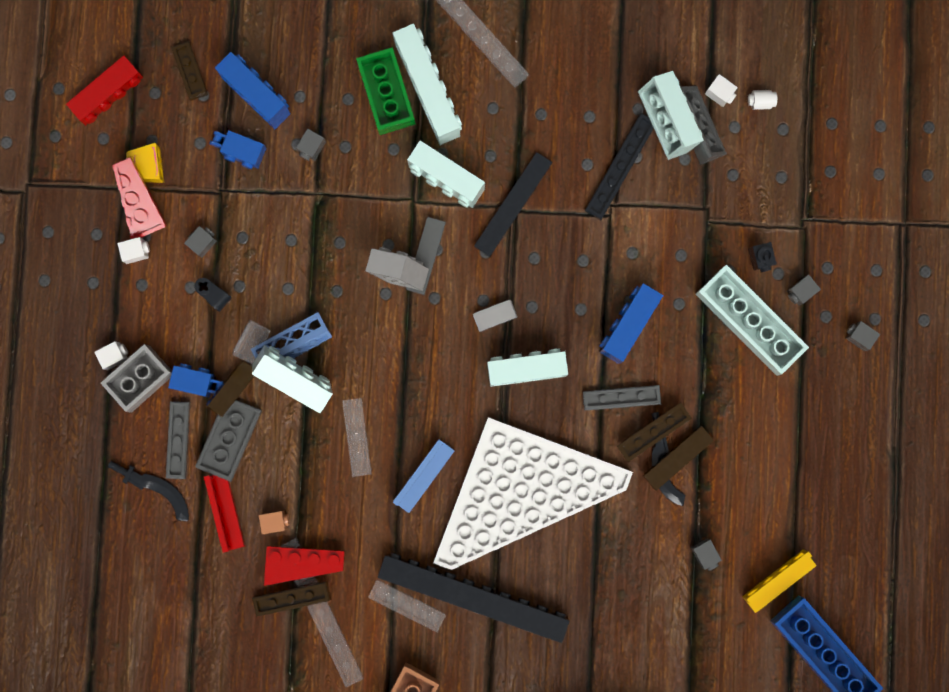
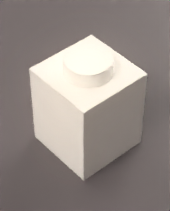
(721, 91)
(134, 250)
(111, 355)

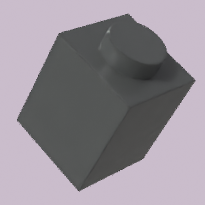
(310, 145)
(201, 241)
(803, 290)
(862, 335)
(706, 554)

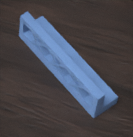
(299, 345)
(423, 476)

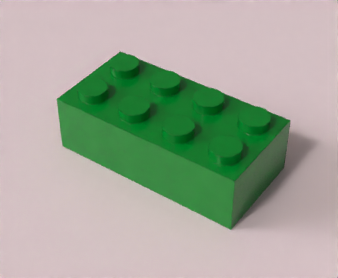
(386, 91)

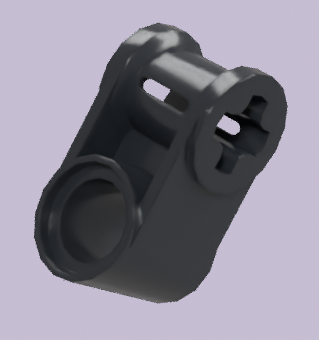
(214, 295)

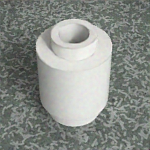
(762, 99)

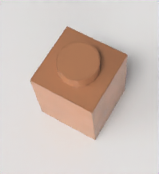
(274, 522)

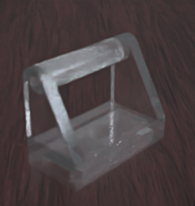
(252, 336)

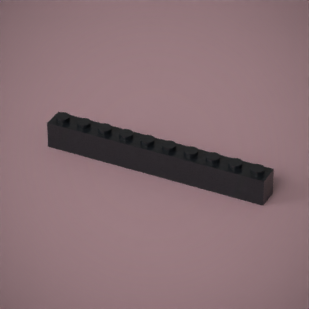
(474, 598)

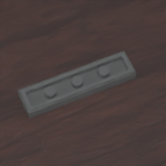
(429, 247)
(621, 397)
(178, 440)

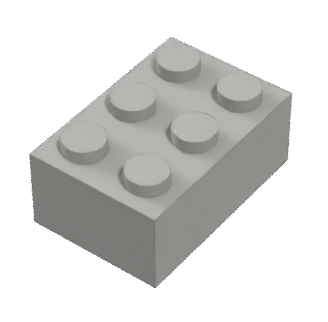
(397, 268)
(137, 378)

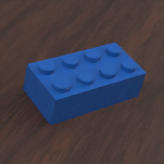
(252, 89)
(630, 325)

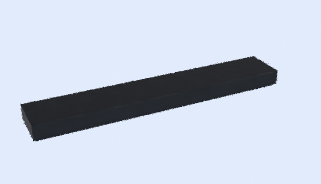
(620, 167)
(513, 204)

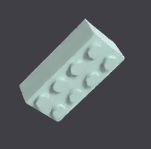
(670, 115)
(445, 174)
(527, 369)
(292, 379)

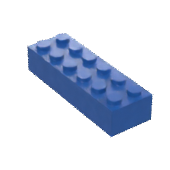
(823, 649)

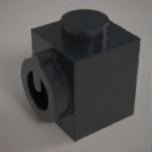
(762, 257)

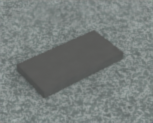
(228, 440)

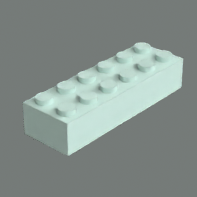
(426, 83)
(752, 320)

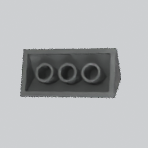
(712, 145)

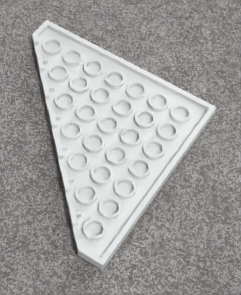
(519, 488)

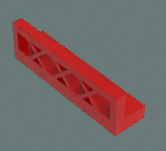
(224, 513)

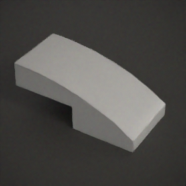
(495, 315)

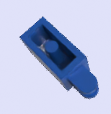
(240, 149)
(193, 381)

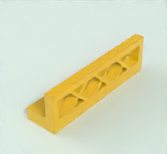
(779, 580)

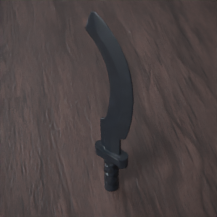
(658, 453)
(156, 484)

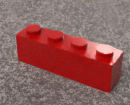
(104, 91)

